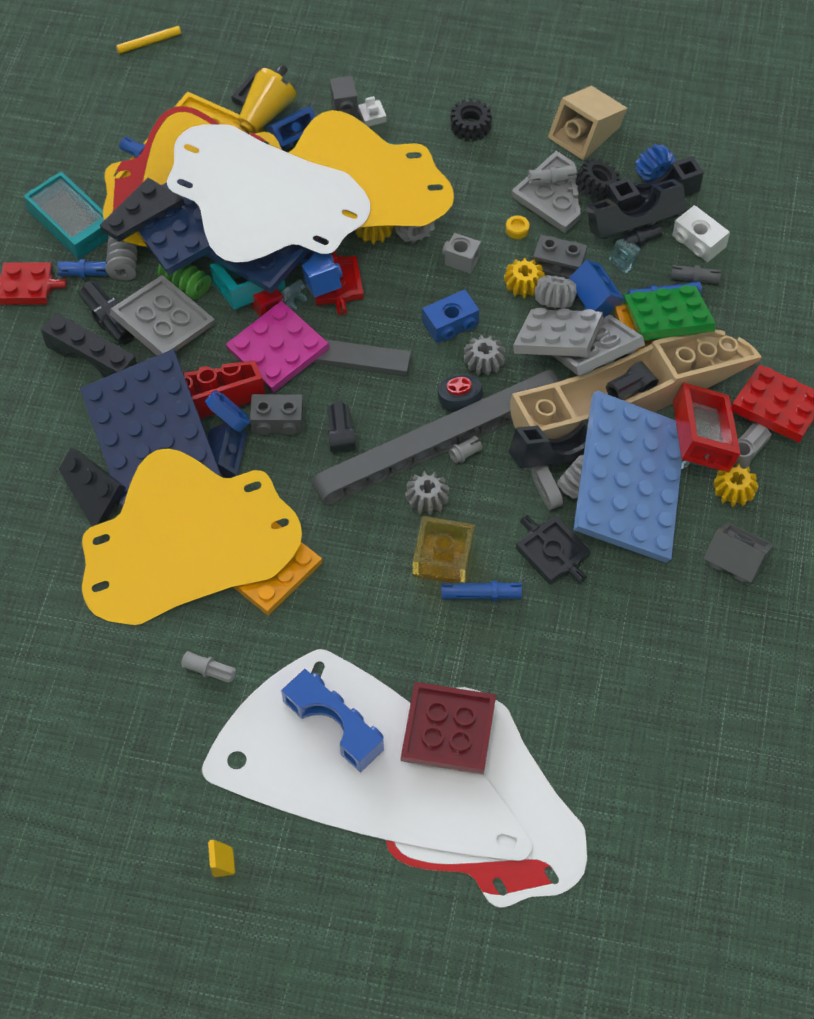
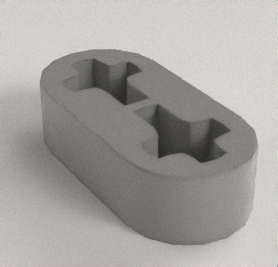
(547, 487)

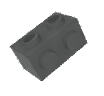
(559, 256)
(276, 414)

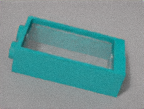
(67, 214)

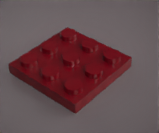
(448, 728)

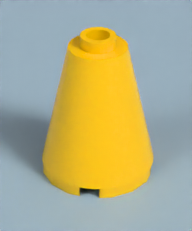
(265, 100)

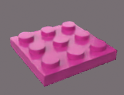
(279, 345)

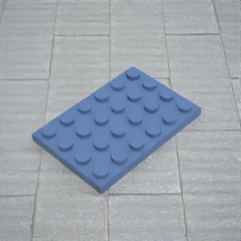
(629, 478)

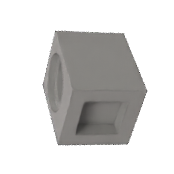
(462, 252)

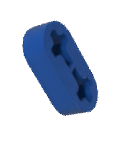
(227, 411)

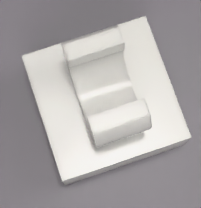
(372, 112)

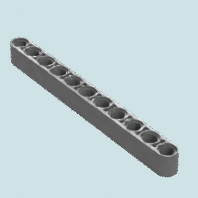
(422, 443)

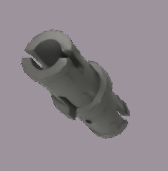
(695, 274)

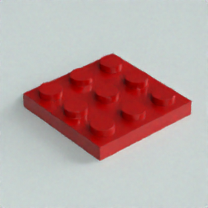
(776, 403)

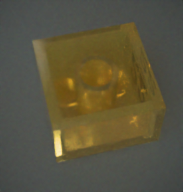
(443, 550)

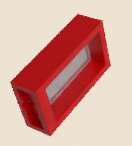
(706, 427)

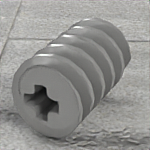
(121, 259)

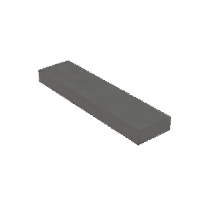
(366, 358)

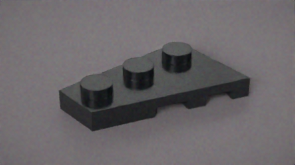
(142, 206)
(91, 486)

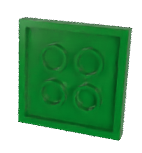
(669, 312)

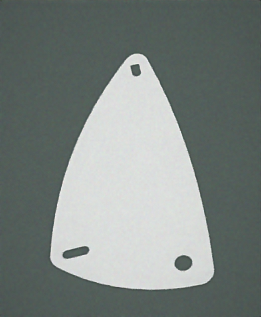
(301, 770)

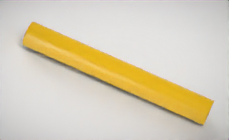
(149, 39)

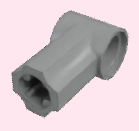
(751, 443)

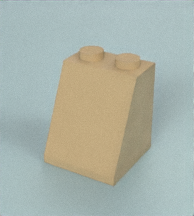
(586, 121)

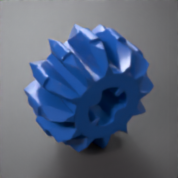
(654, 162)

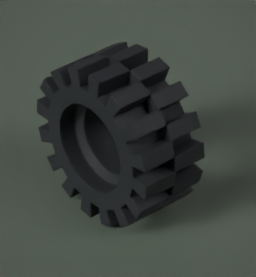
(471, 110)
(595, 177)

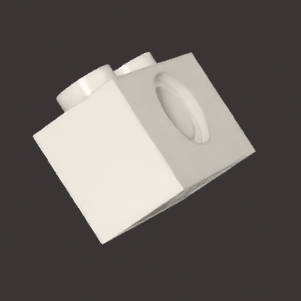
(700, 233)

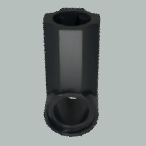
(635, 380)
(340, 433)

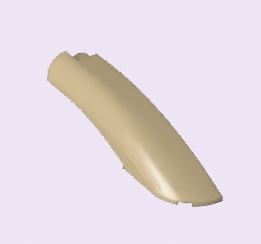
(691, 359)

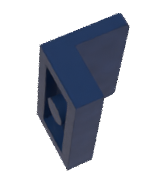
(227, 448)

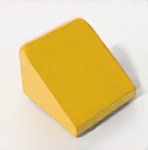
(221, 859)

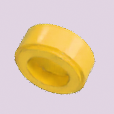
(517, 227)

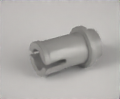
(460, 452)

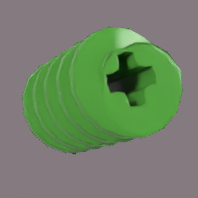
(189, 280)

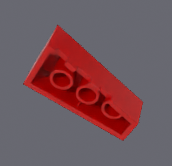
(233, 380)

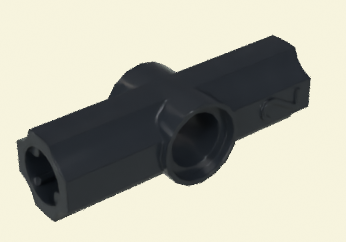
(100, 307)

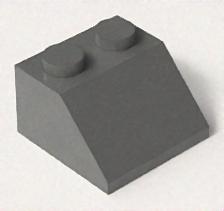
(738, 552)

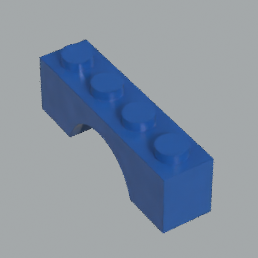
(321, 273)
(310, 697)

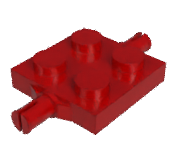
(28, 283)
(350, 284)

